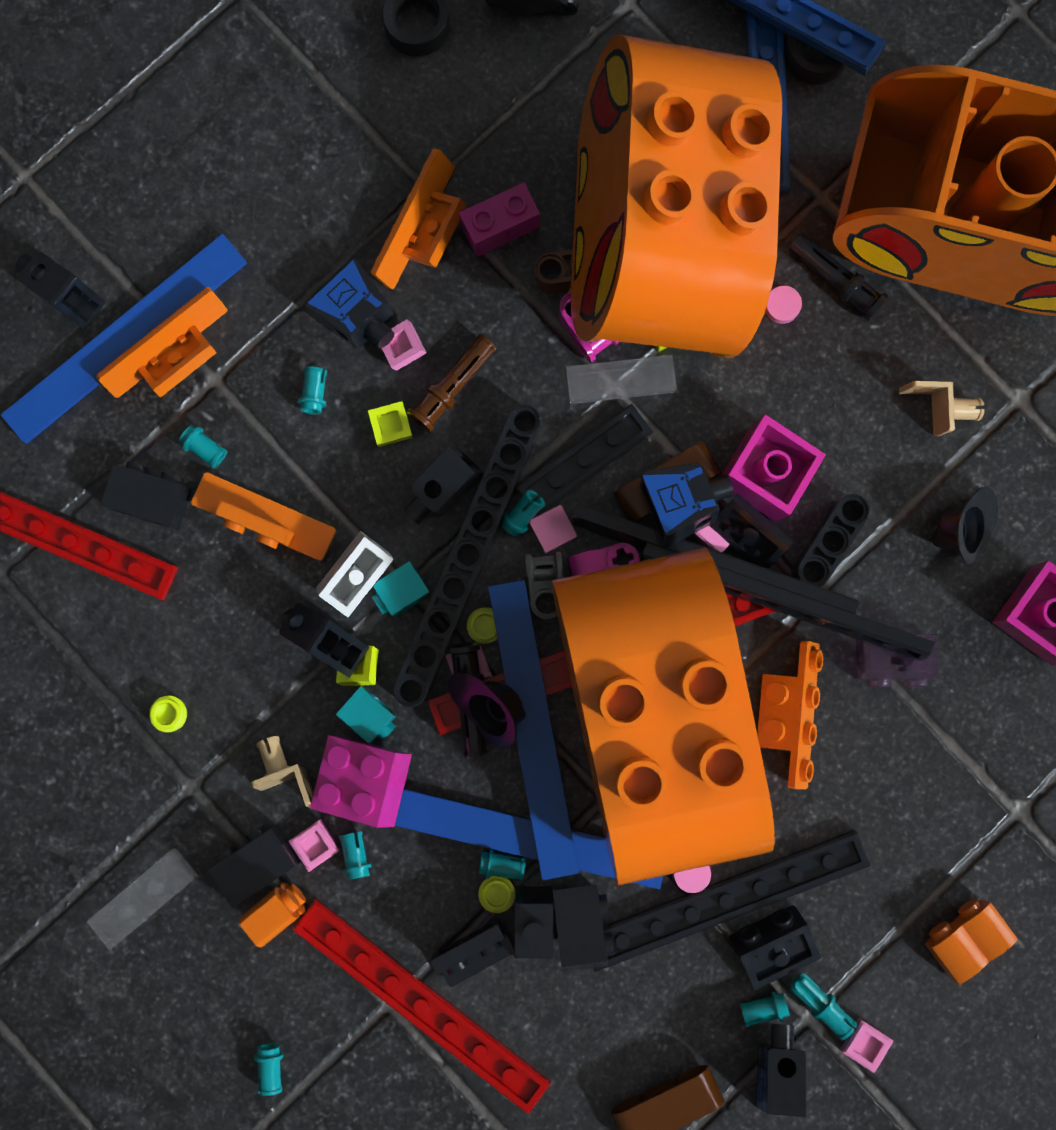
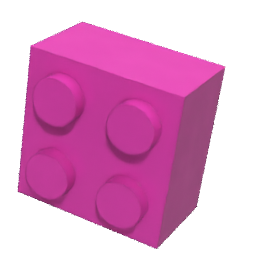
(772, 468)
(1031, 612)
(361, 781)

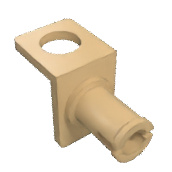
(944, 406)
(279, 771)

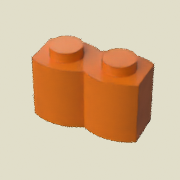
(273, 914)
(970, 940)

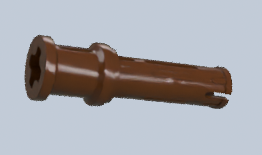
(441, 395)

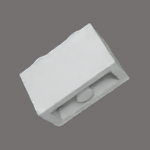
(354, 574)

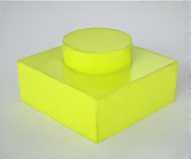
(390, 424)
(364, 673)

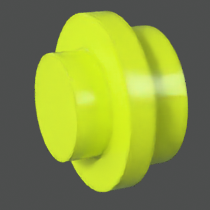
(482, 626)
(168, 713)
(496, 894)

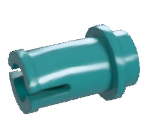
(313, 390)
(202, 446)
(517, 519)
(354, 855)
(501, 865)
(765, 1009)
(269, 1069)

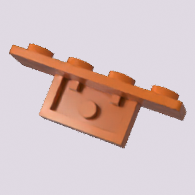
(423, 223)
(167, 351)
(263, 516)
(788, 714)

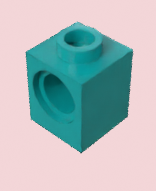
(400, 590)
(368, 716)

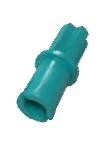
(823, 1006)

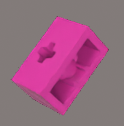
(500, 219)

